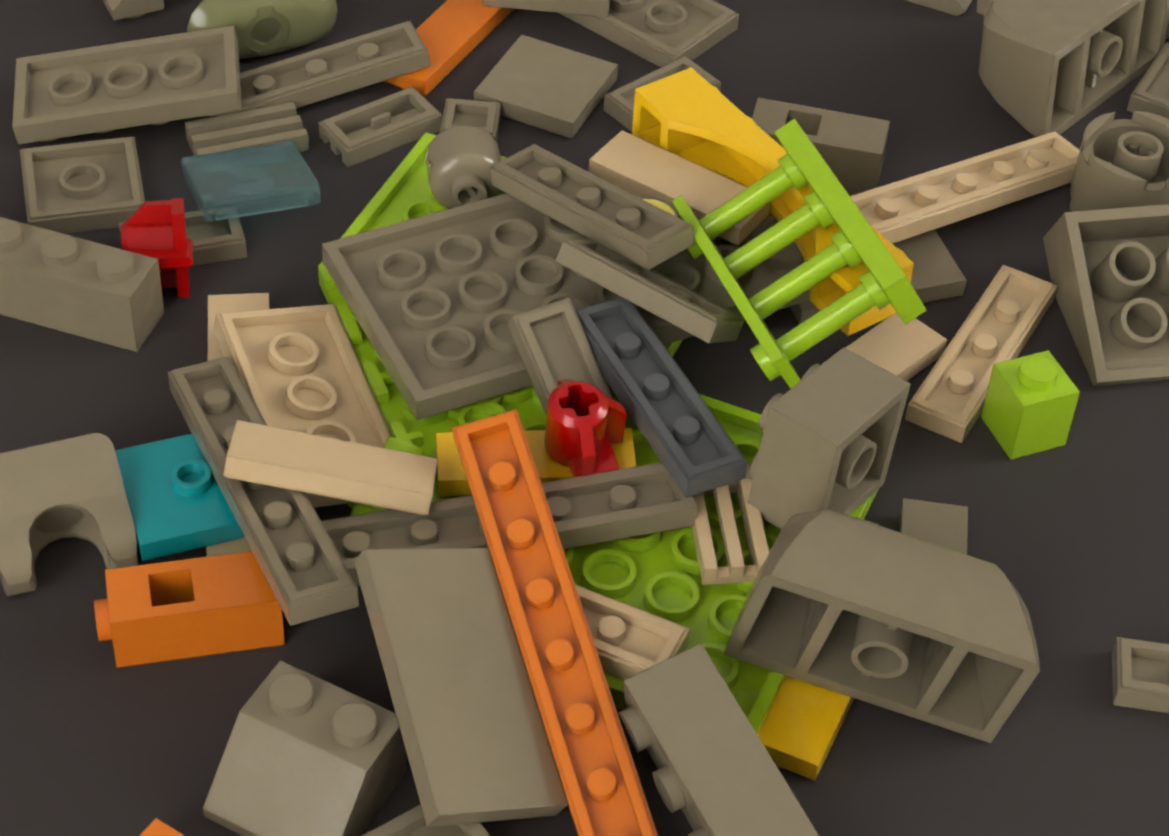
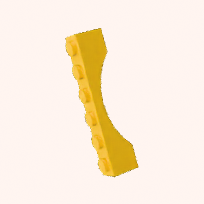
(704, 127)

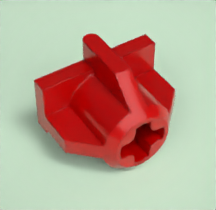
(160, 232)
(583, 427)

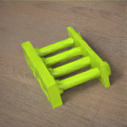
(853, 244)

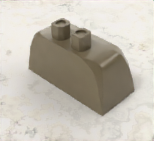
(1065, 56)
(889, 623)

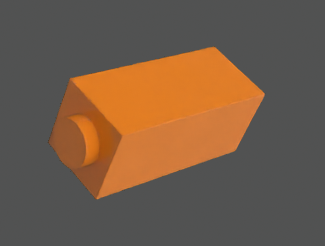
(188, 609)

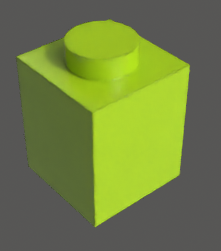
(1029, 404)

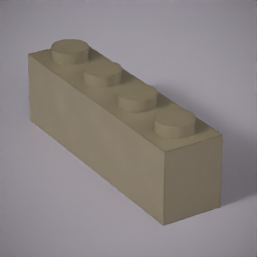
(78, 285)
(707, 751)

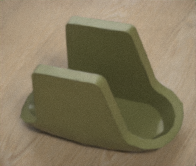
(267, 25)

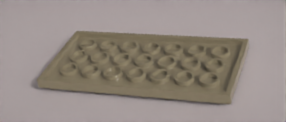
(448, 282)

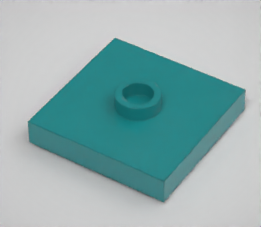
(174, 498)

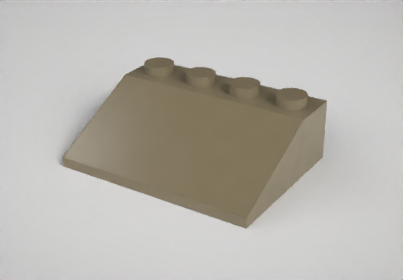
(1114, 289)

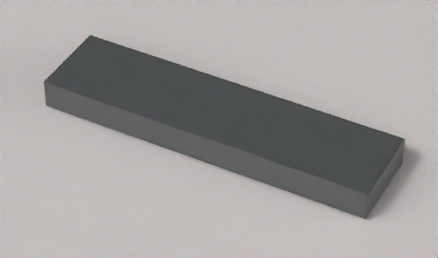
(661, 398)

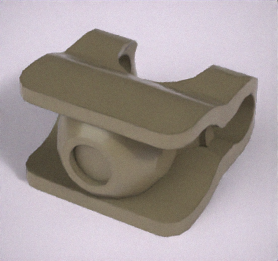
(62, 493)

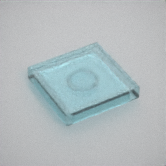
(250, 181)

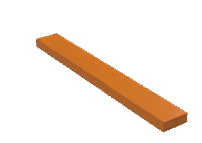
(552, 631)

